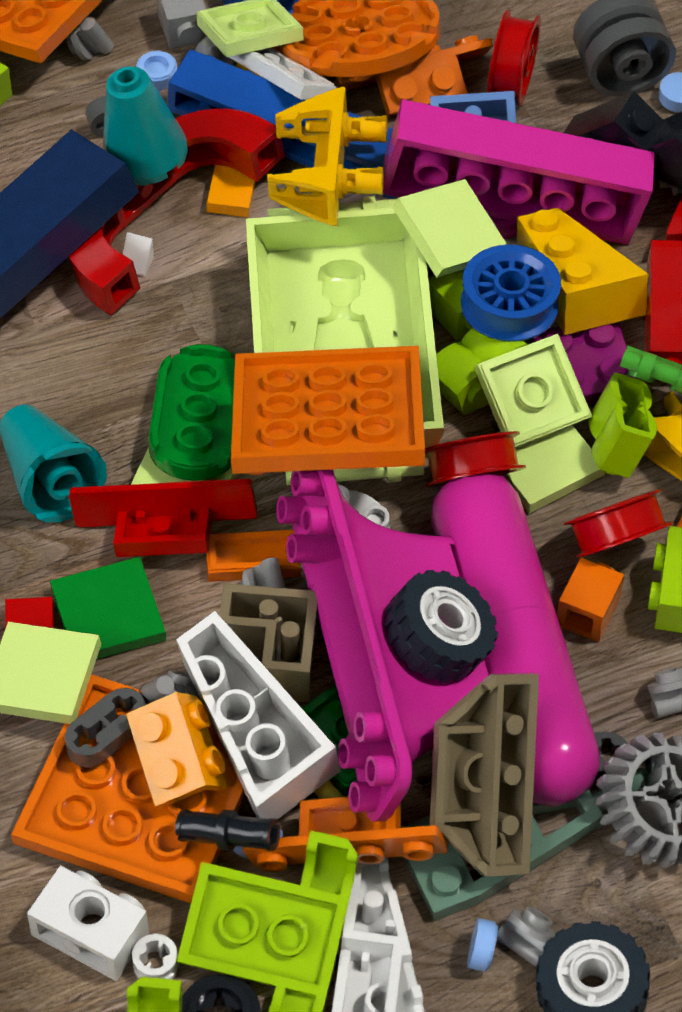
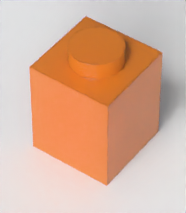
(590, 599)

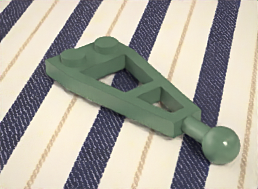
(446, 880)

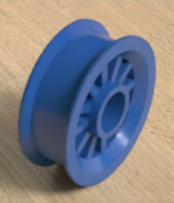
(510, 292)

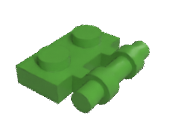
(650, 367)

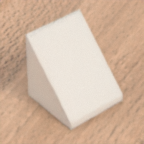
(140, 251)

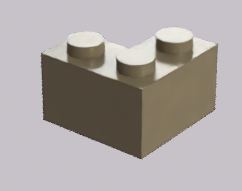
(278, 628)

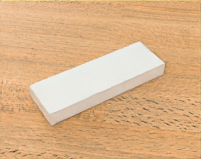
(285, 73)

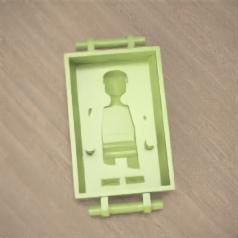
(345, 291)

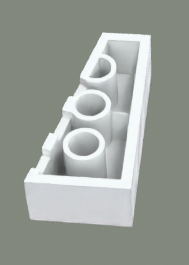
(261, 727)

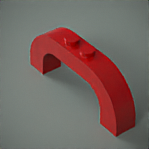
(212, 138)

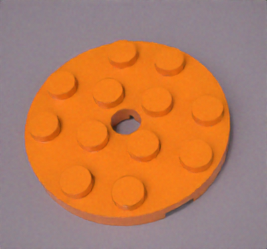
(389, 38)

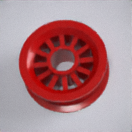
(514, 55)
(473, 456)
(618, 523)

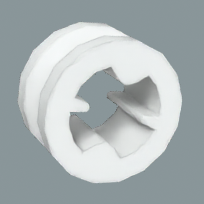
(154, 943)

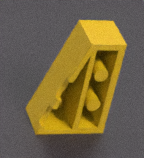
(596, 279)

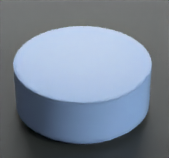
(159, 67)
(671, 92)
(482, 945)

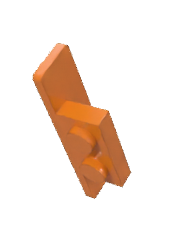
(430, 75)
(370, 839)

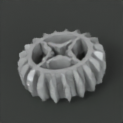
(637, 816)

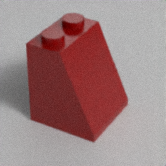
(664, 300)

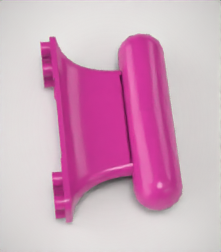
(387, 705)

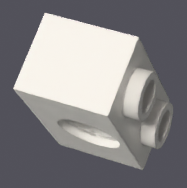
(101, 945)

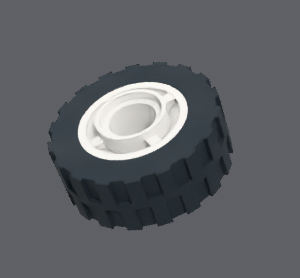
(440, 626)
(598, 952)

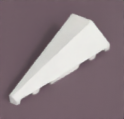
(375, 949)

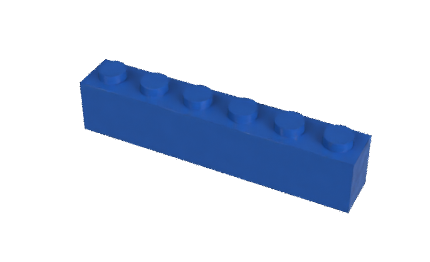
(212, 84)

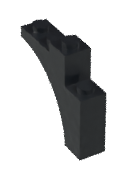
(635, 124)

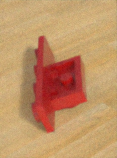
(163, 515)

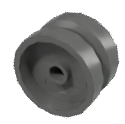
(624, 45)

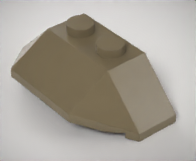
(487, 773)

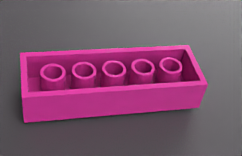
(519, 168)

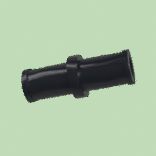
(227, 830)

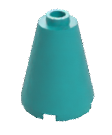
(141, 127)
(47, 462)

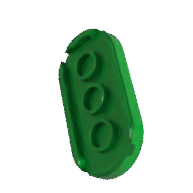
(193, 413)

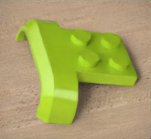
(273, 927)

